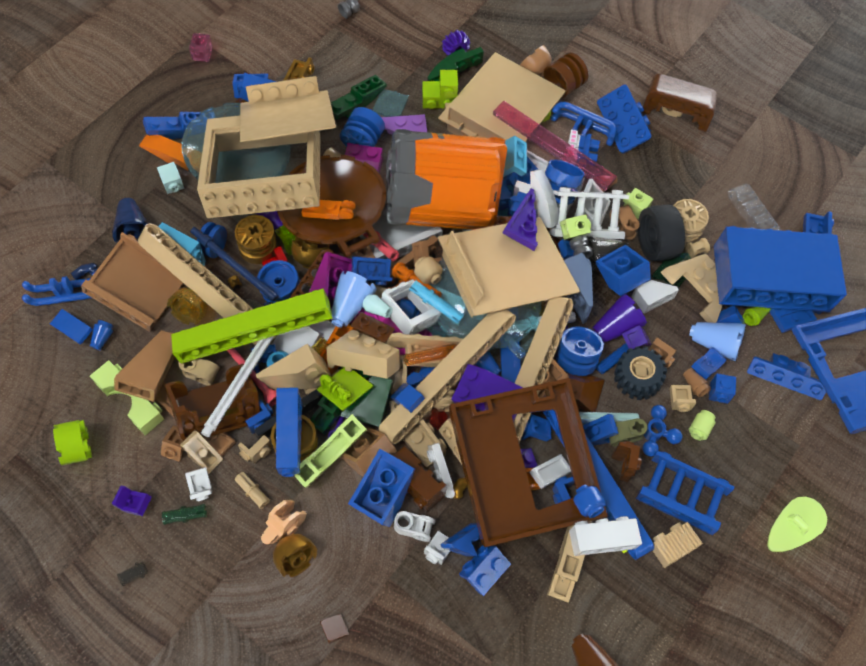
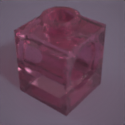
(200, 47)

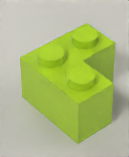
(438, 93)

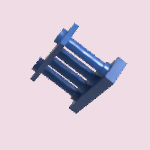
(669, 504)

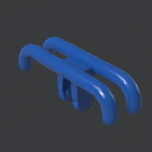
(586, 118)
(62, 290)

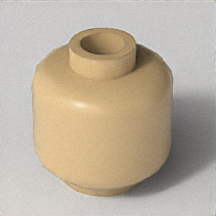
(428, 270)

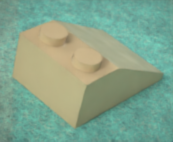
(297, 370)

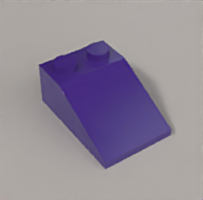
(480, 383)

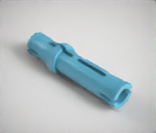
(435, 301)

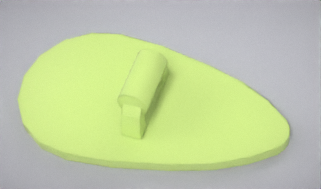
(797, 524)

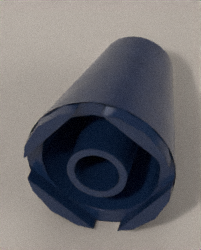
(128, 219)

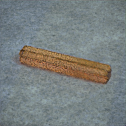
(428, 354)

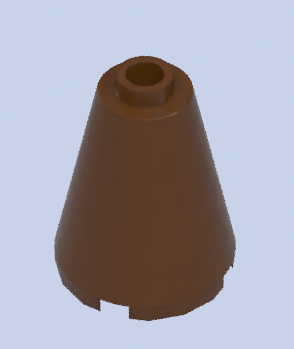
(590, 653)

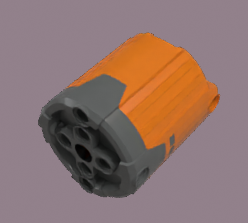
(444, 179)

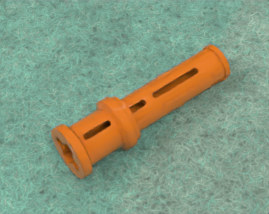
(402, 272)

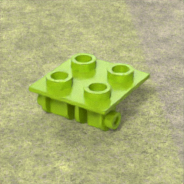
(343, 387)

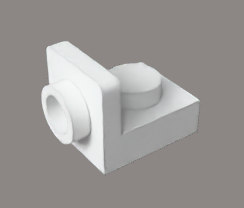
(434, 551)

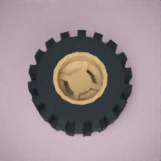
(640, 373)

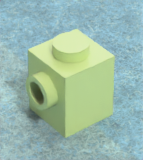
(638, 201)
(575, 226)

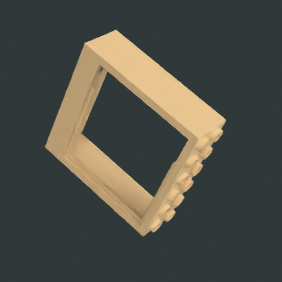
(261, 193)

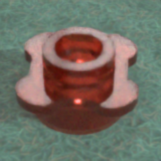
(437, 418)

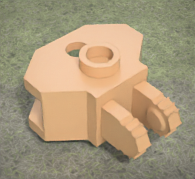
(281, 522)

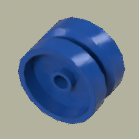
(280, 278)
(579, 351)

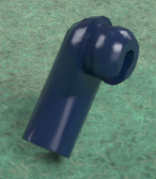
(83, 269)

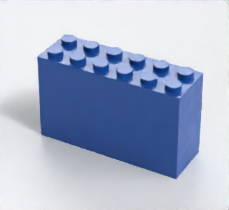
(779, 269)

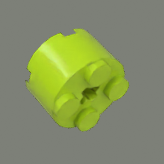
(72, 442)

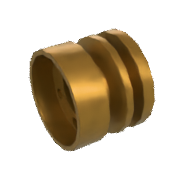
(255, 239)

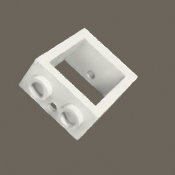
(417, 324)

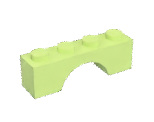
(142, 412)
(330, 451)

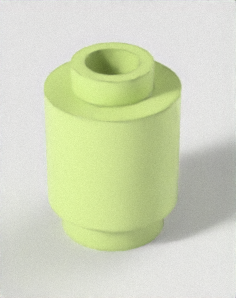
(702, 425)

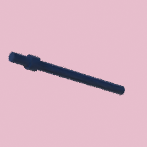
(208, 242)

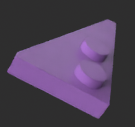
(410, 122)

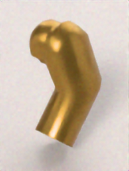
(459, 486)

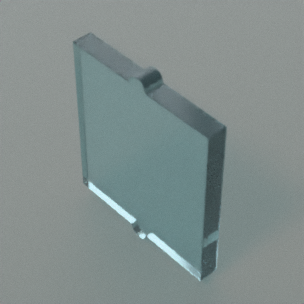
(390, 103)

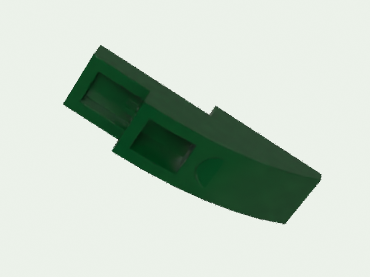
(459, 61)
(359, 96)
(329, 412)

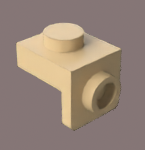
(681, 398)
(258, 450)

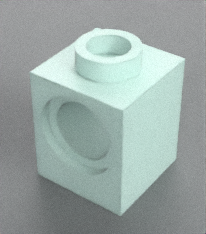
(170, 177)

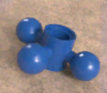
(673, 436)

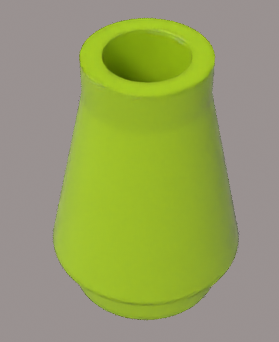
(754, 315)

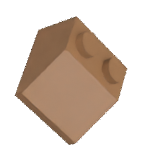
(364, 450)

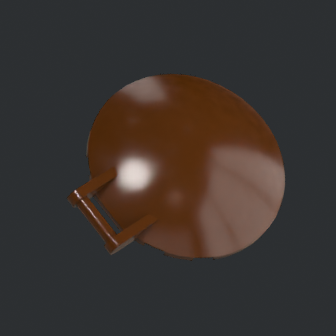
(341, 180)

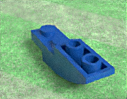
(169, 126)

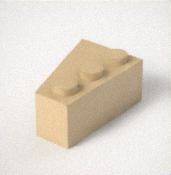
(363, 353)

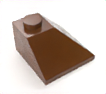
(586, 391)

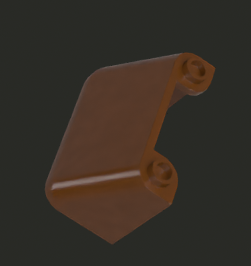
(681, 97)
(194, 407)

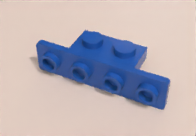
(787, 374)

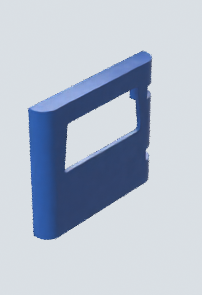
(847, 391)

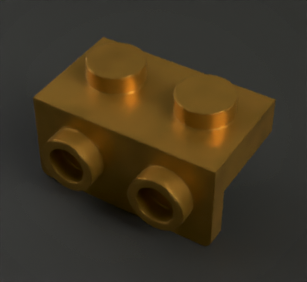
(300, 69)

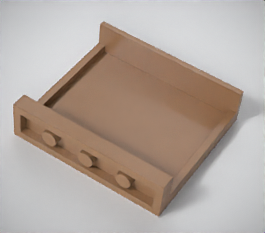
(133, 283)

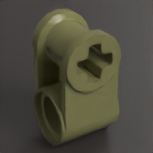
(626, 431)

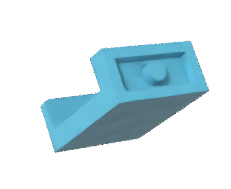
(516, 156)

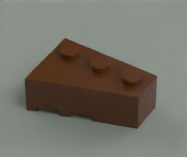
(423, 486)

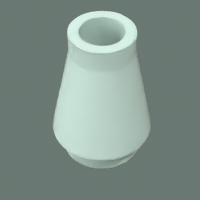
(376, 306)

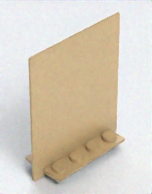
(498, 82)
(285, 109)
(502, 273)

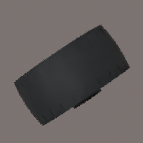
(661, 232)

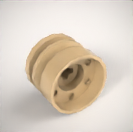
(694, 218)

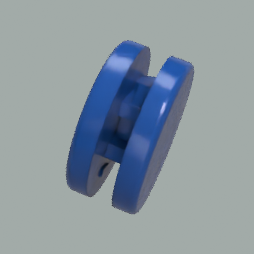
(217, 233)

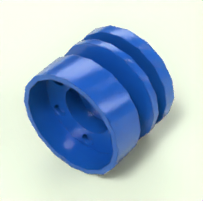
(362, 128)
(564, 175)

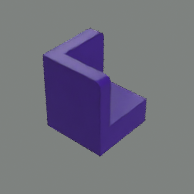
(636, 337)

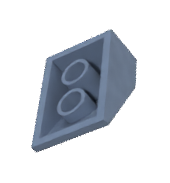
(581, 271)

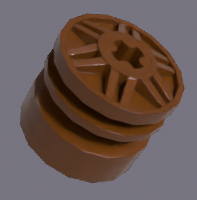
(567, 73)

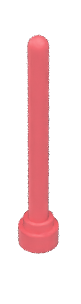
(268, 394)

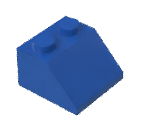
(624, 270)

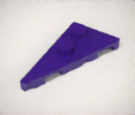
(522, 224)

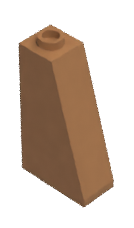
(148, 369)

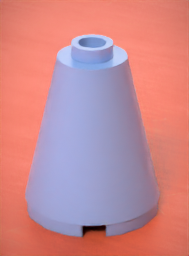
(349, 298)
(722, 336)

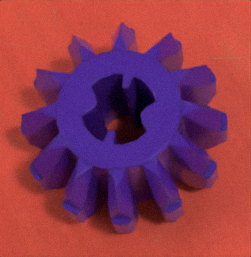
(455, 42)

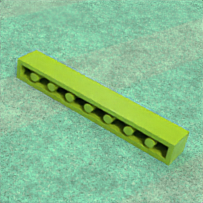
(251, 326)

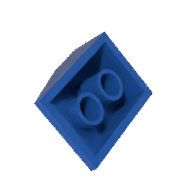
(383, 488)

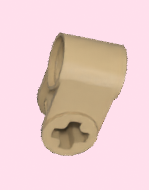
(200, 371)

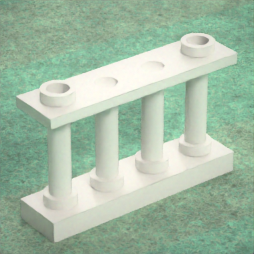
(596, 230)

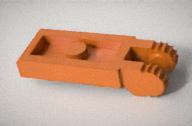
(331, 210)

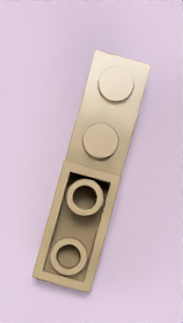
(566, 570)

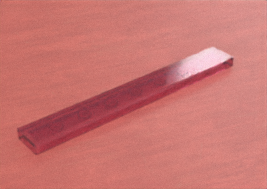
(553, 144)

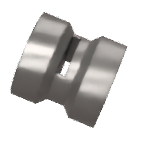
(348, 7)
(580, 245)

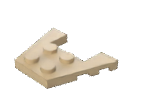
(702, 275)

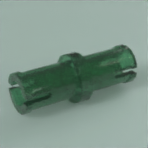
(184, 514)

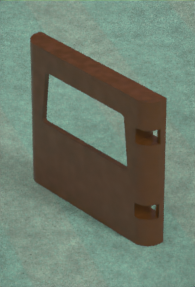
(496, 466)

